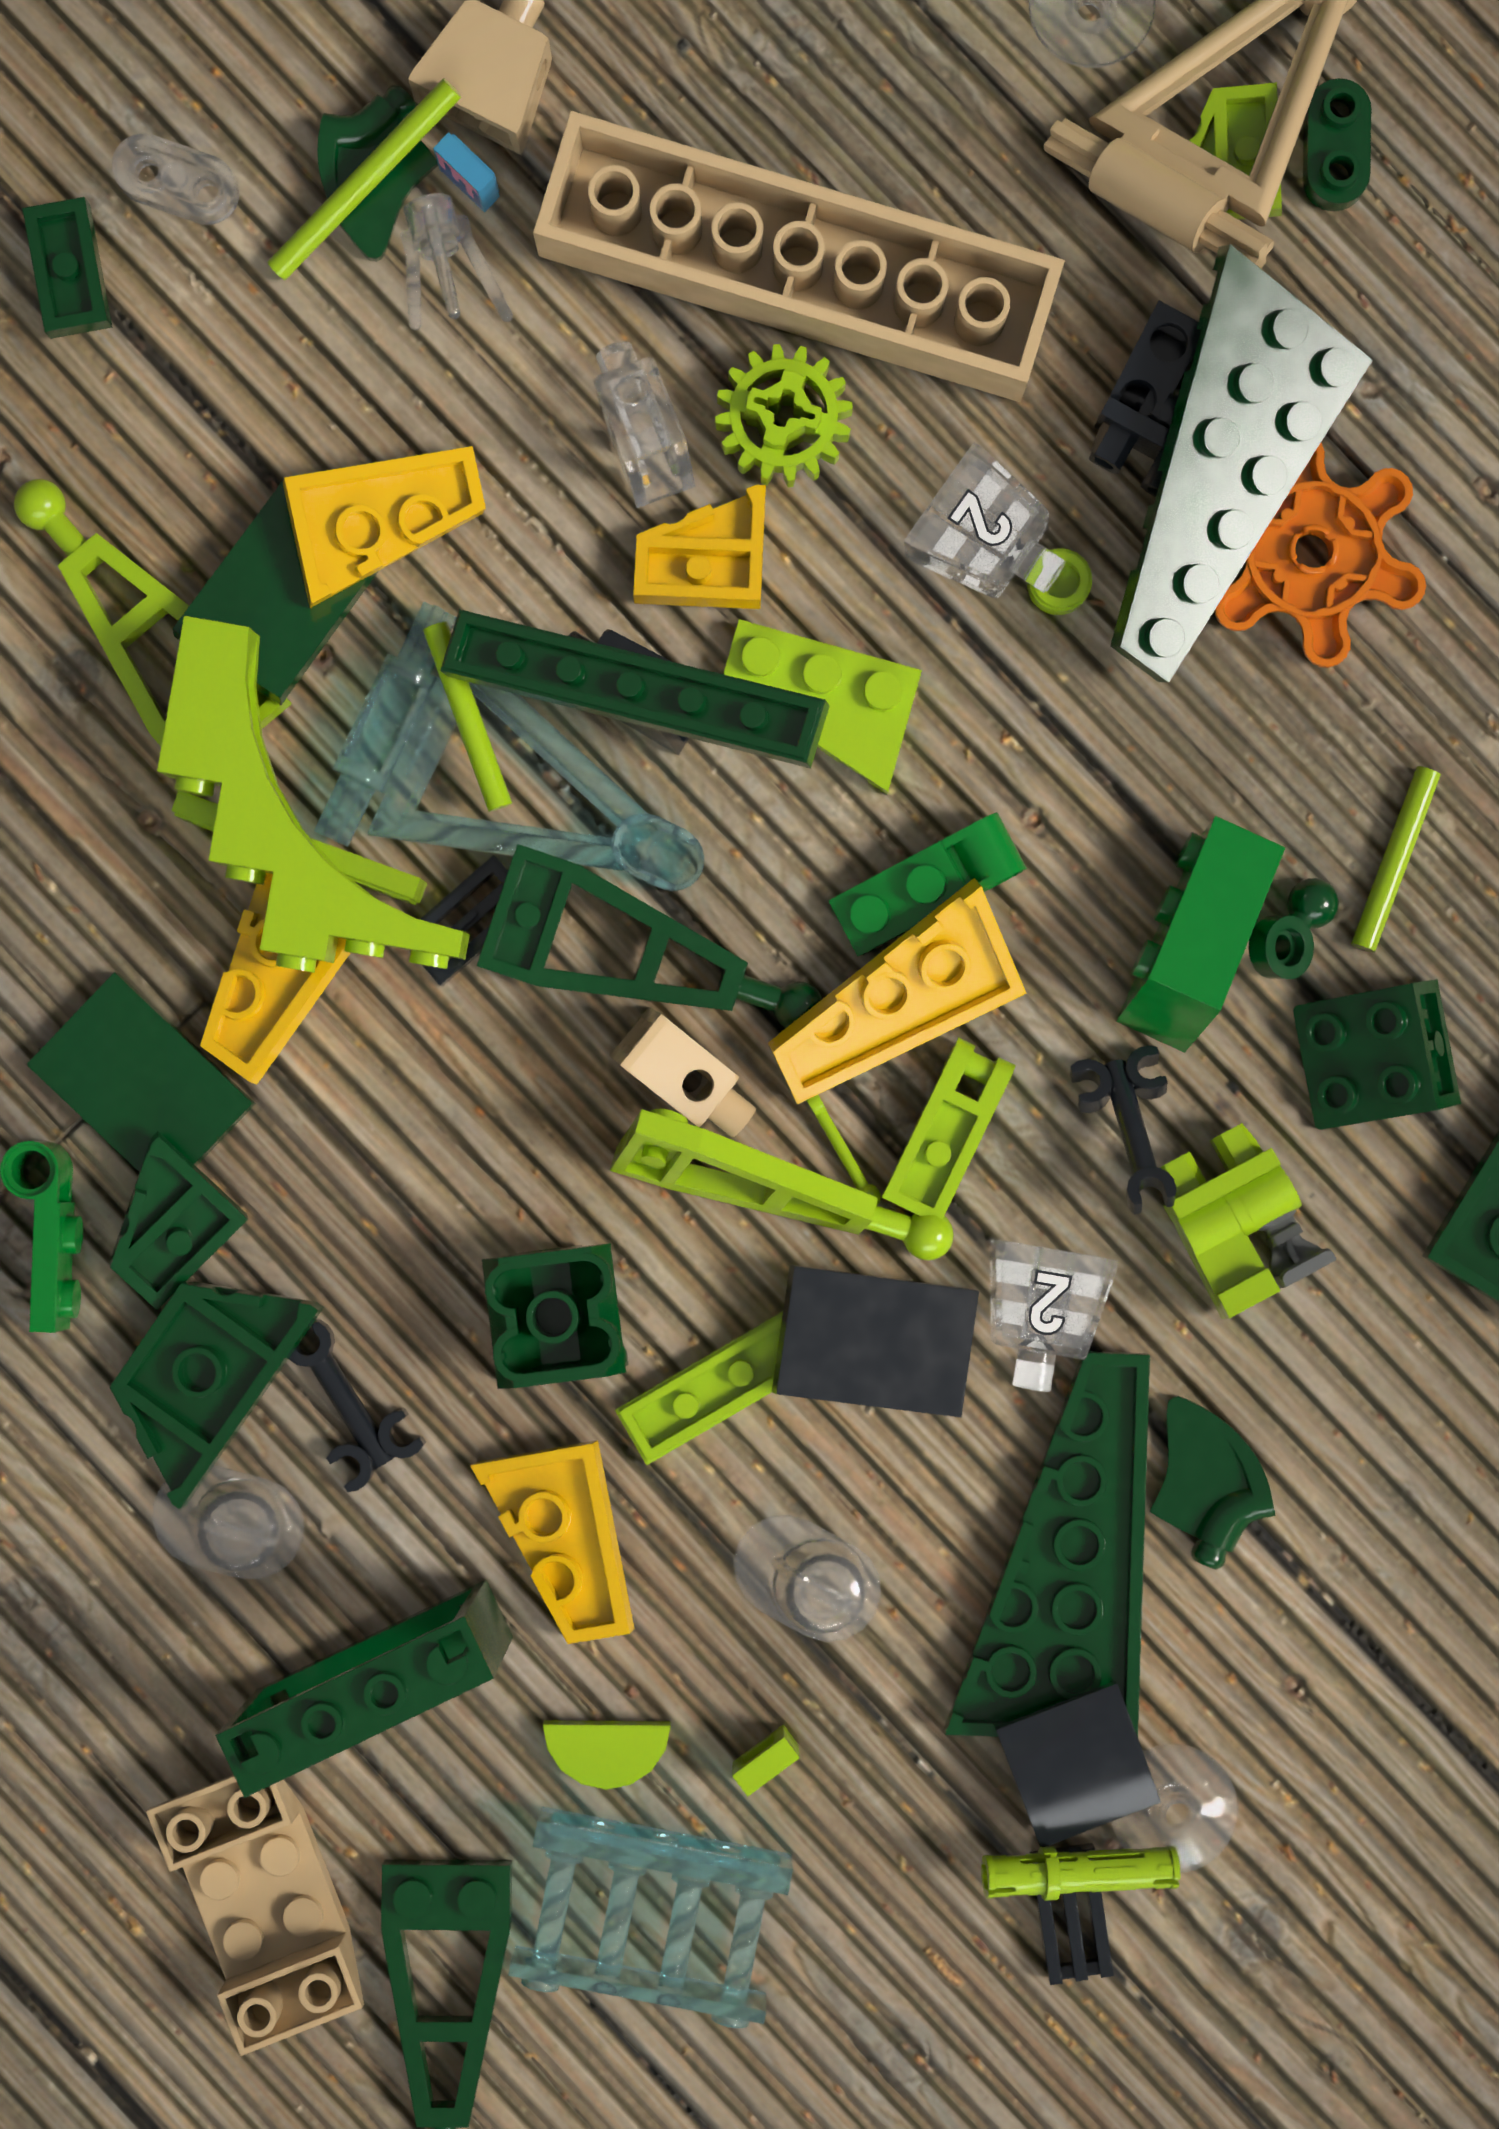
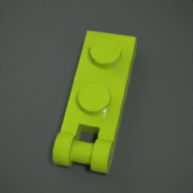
(947, 1133)

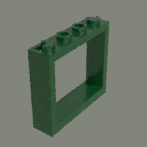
(366, 1688)

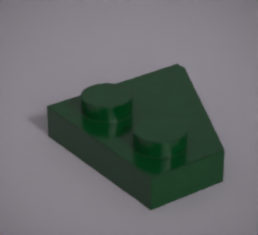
(171, 1223)

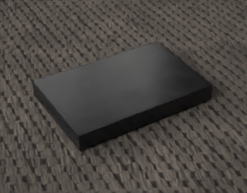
(875, 1341)

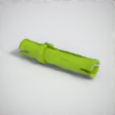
(1059, 1873)

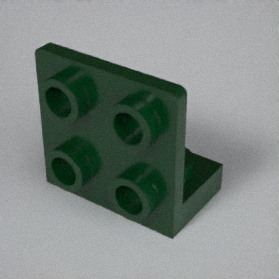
(1377, 1055)

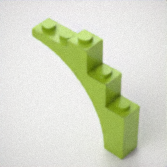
(218, 741)

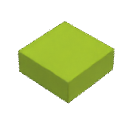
(765, 1760)

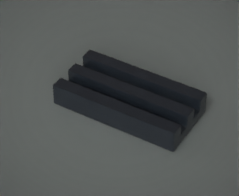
(452, 901)
(1079, 1967)

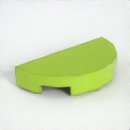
(606, 1751)

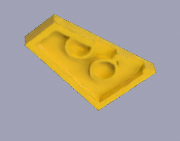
(376, 513)
(258, 1001)
(565, 1528)

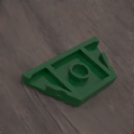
(205, 1374)

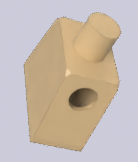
(495, 67)
(661, 1059)

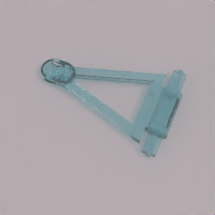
(404, 737)

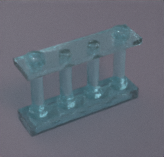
(693, 1865)

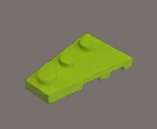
(865, 693)

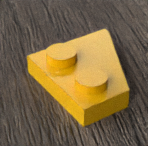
(705, 557)

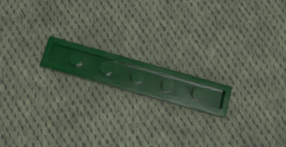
(636, 688)

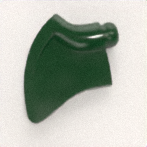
(347, 142)
(1210, 1482)

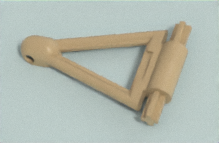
(1177, 182)

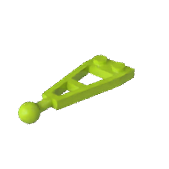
(42, 507)
(664, 1144)

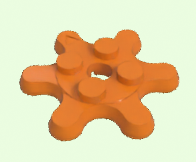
(1356, 565)

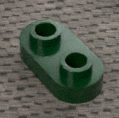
(1337, 141)

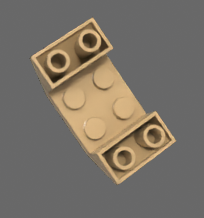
(263, 1907)

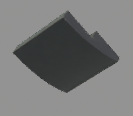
(1078, 1764)

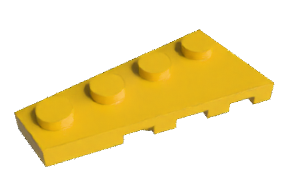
(910, 993)

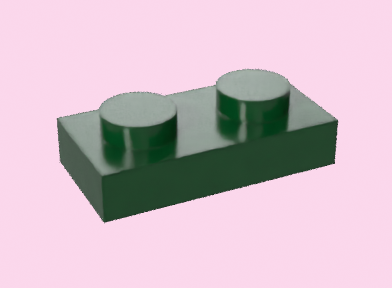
(67, 267)

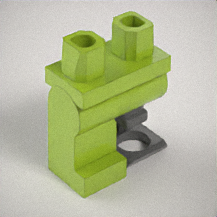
(1224, 1211)

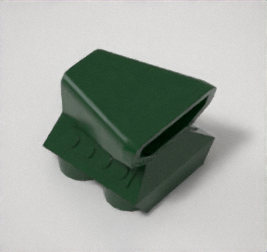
(554, 1316)

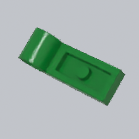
(916, 886)
(55, 1234)

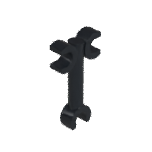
(1123, 1084)
(373, 1445)

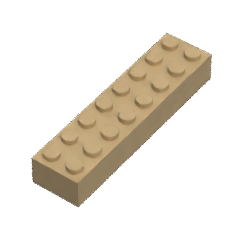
(796, 256)

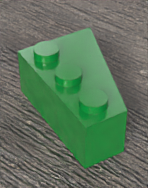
(1200, 933)

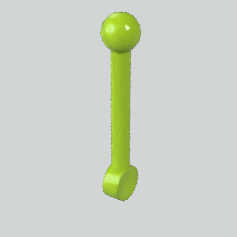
(841, 1148)

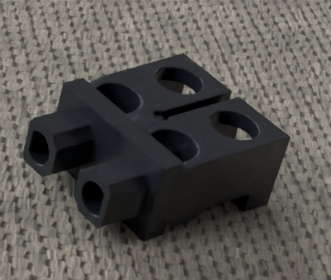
(1146, 394)

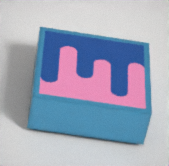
(467, 171)

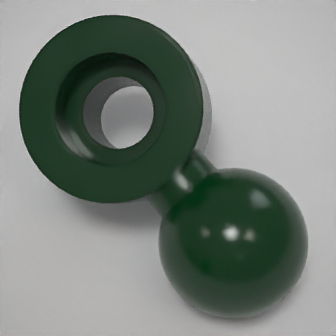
(1284, 943)

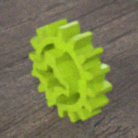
(808, 420)

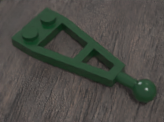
(530, 916)
(451, 1898)

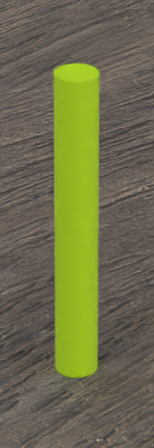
(469, 724)
(1395, 859)

